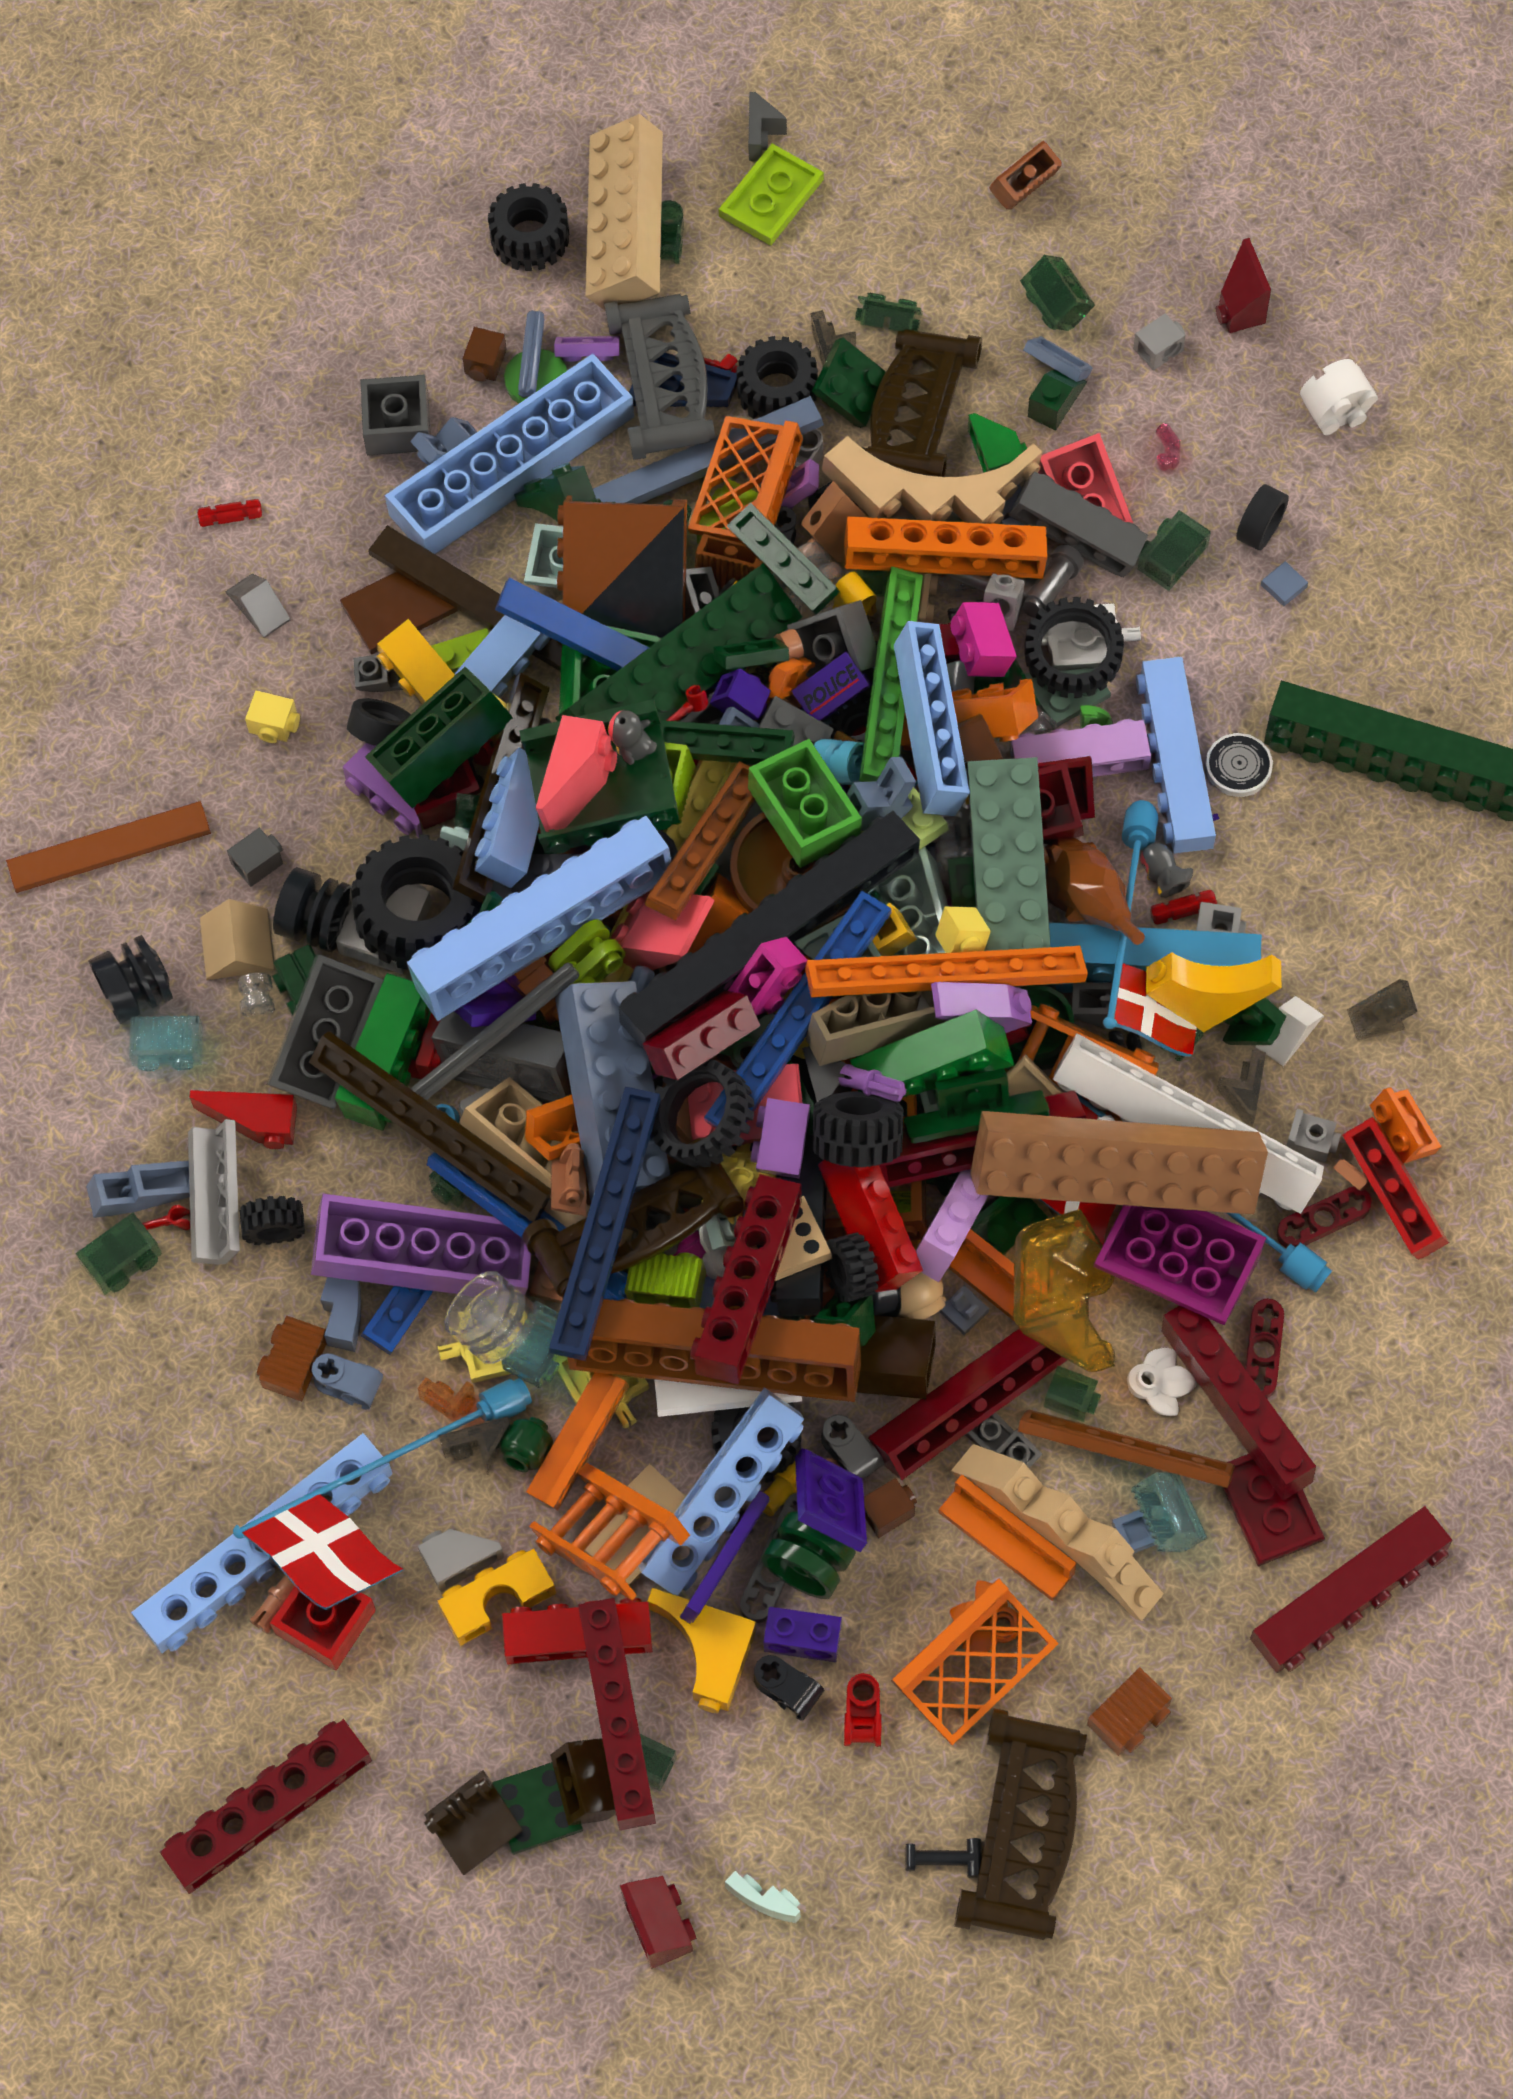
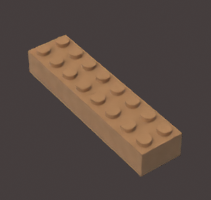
(1118, 1162)

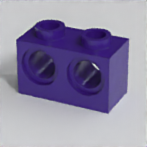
(802, 1634)

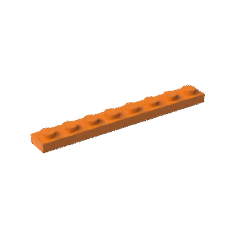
(919, 971)

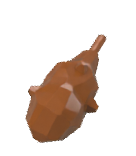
(1088, 887)

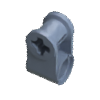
(351, 1380)

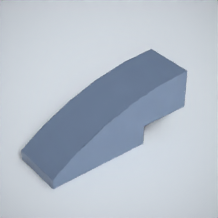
(138, 1188)
(343, 1300)

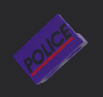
(832, 687)

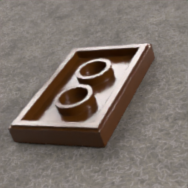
(388, 604)

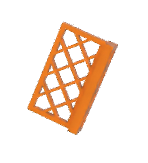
(773, 480)
(951, 1638)

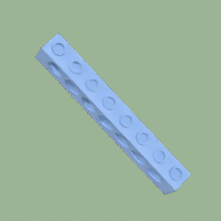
(213, 1567)

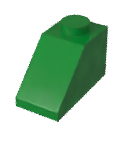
(993, 442)

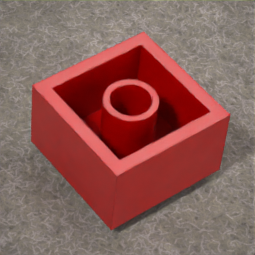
(321, 1632)

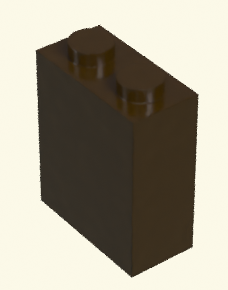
(898, 1358)

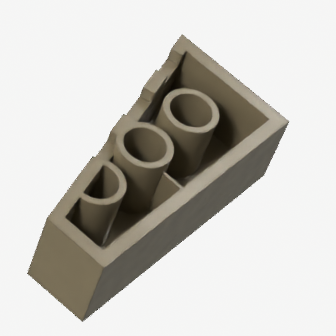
(868, 1023)

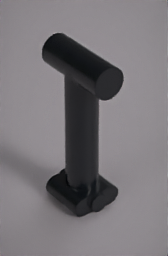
(969, 1858)

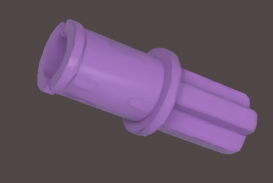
(872, 1083)

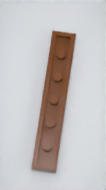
(703, 845)
(108, 847)
(1126, 1448)

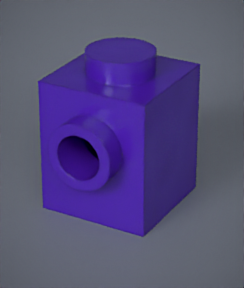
(742, 692)

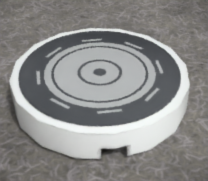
(1239, 764)

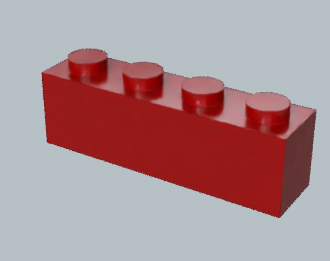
(1395, 1188)
(869, 1209)
(559, 1632)

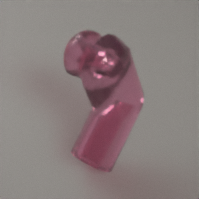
(1172, 445)

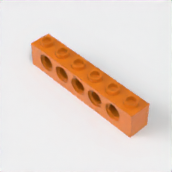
(945, 547)

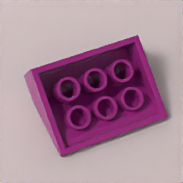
(1182, 1257)

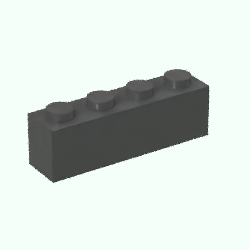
(1079, 524)

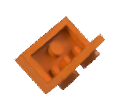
(1404, 1125)

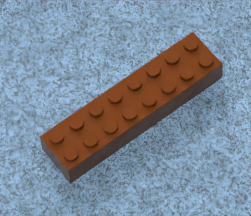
(784, 1356)

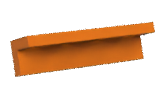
(552, 1122)
(986, 1271)
(577, 1439)
(1008, 1538)

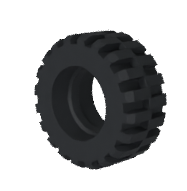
(400, 865)

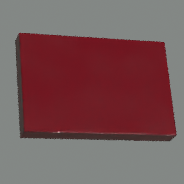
(1267, 1522)

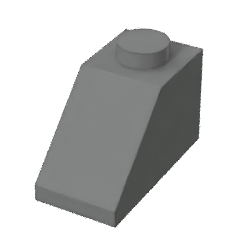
(457, 1555)

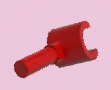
(726, 363)
(696, 702)
(172, 1218)

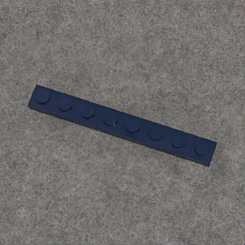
(604, 1224)

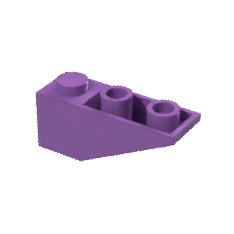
(365, 779)

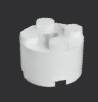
(1338, 396)

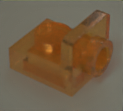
(441, 1398)

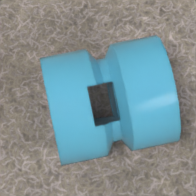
(842, 758)

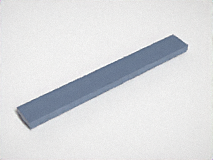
(694, 461)

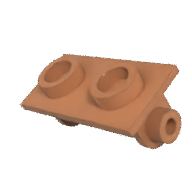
(569, 1181)

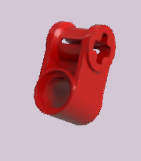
(863, 1718)

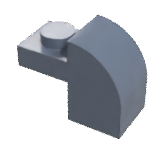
(451, 435)
(885, 794)

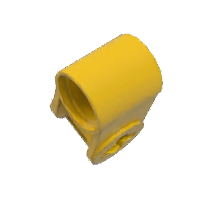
(853, 589)

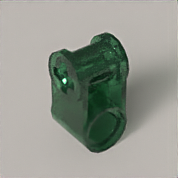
(671, 231)

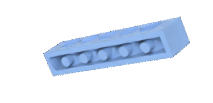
(765, 1411)

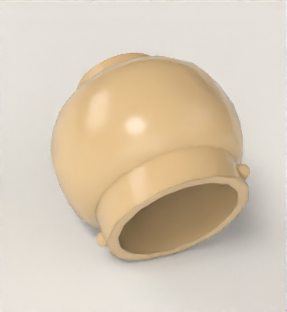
(921, 1297)

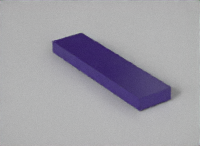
(725, 1557)

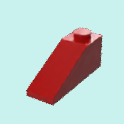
(258, 1116)

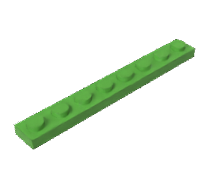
(886, 700)

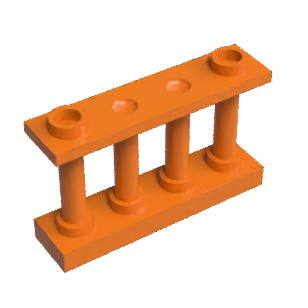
(1048, 1016)
(618, 1499)

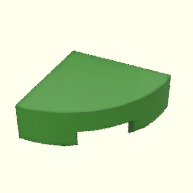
(1094, 715)

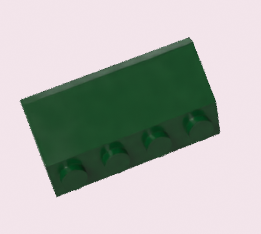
(439, 737)

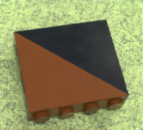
(625, 563)

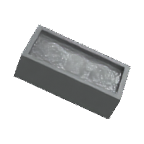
(527, 1055)

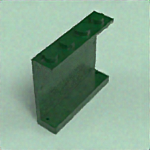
(629, 791)

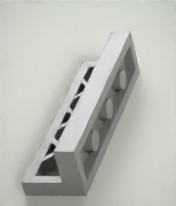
(213, 1193)

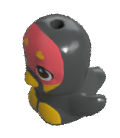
(629, 736)
(1161, 868)

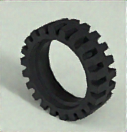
(1077, 612)
(729, 1127)

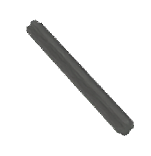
(496, 1031)

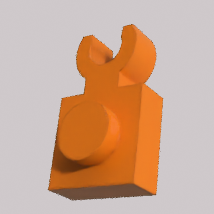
(787, 676)

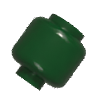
(526, 1444)

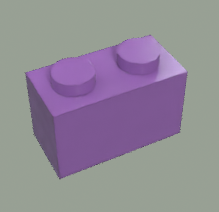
(782, 1137)

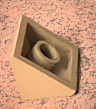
(236, 940)

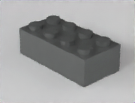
(332, 1000)

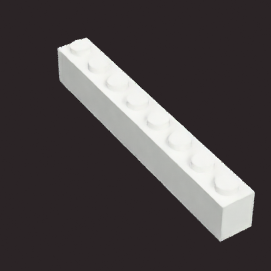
(1144, 1098)

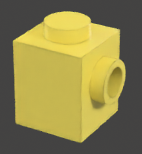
(272, 717)
(962, 930)

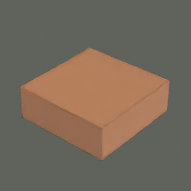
(1352, 1174)

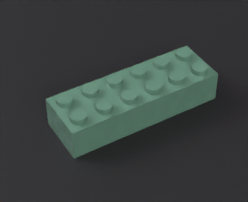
(1009, 852)

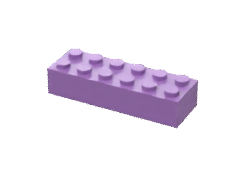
(414, 1245)

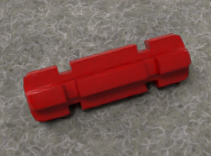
(229, 512)
(1181, 907)

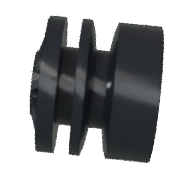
(312, 909)
(131, 979)

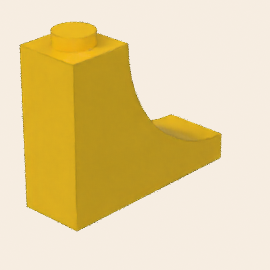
(1210, 993)
(718, 1644)

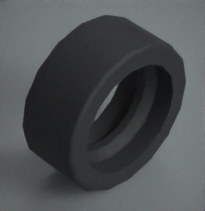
(1262, 517)
(374, 719)

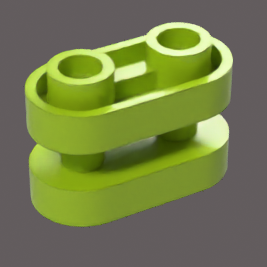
(589, 953)

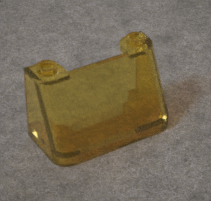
(1054, 1288)

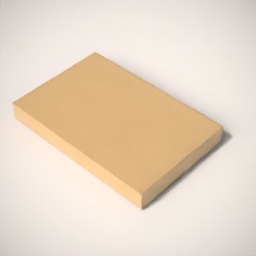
(657, 1489)

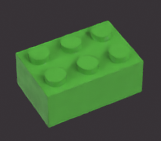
(804, 802)

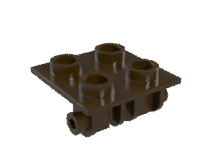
(473, 1822)

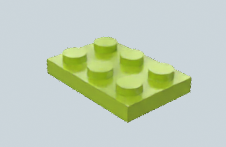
(771, 194)

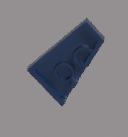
(719, 381)

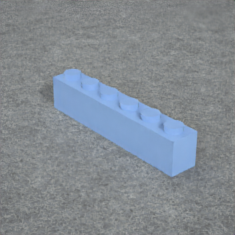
(931, 719)
(1177, 755)

